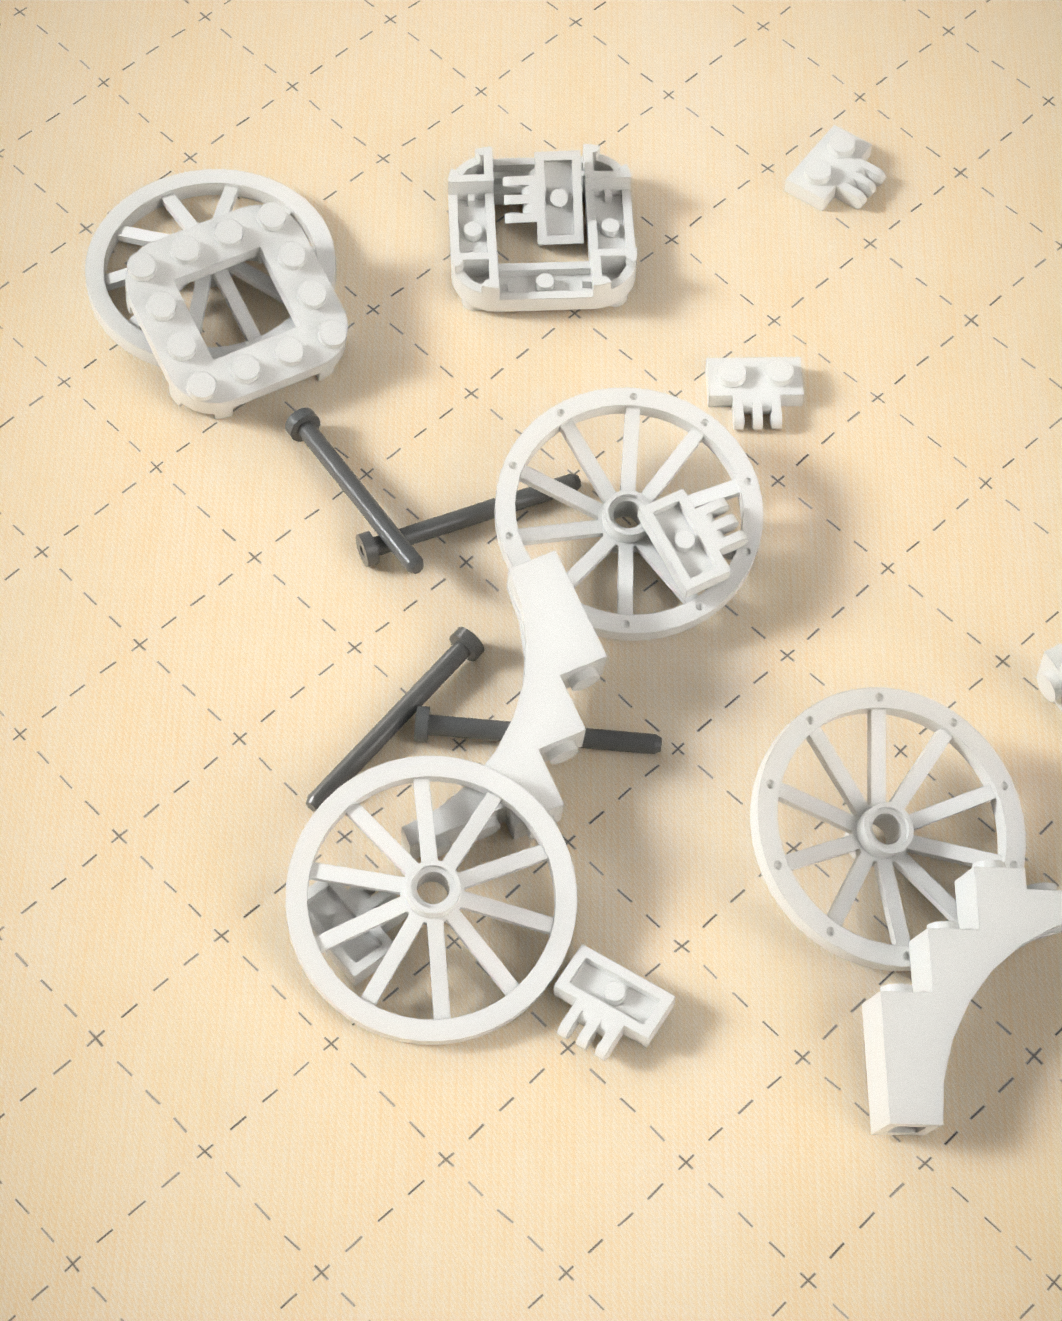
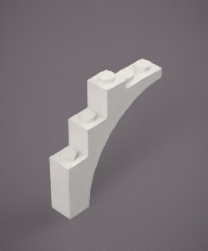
(558, 654)
(914, 1025)

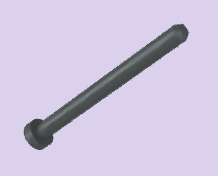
(304, 426)
(372, 547)
(464, 646)
(495, 729)

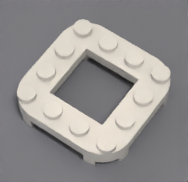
(544, 285)
(259, 368)

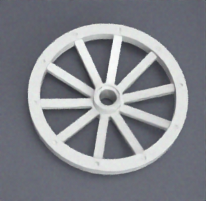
(168, 193)
(626, 503)
(420, 772)
(888, 816)

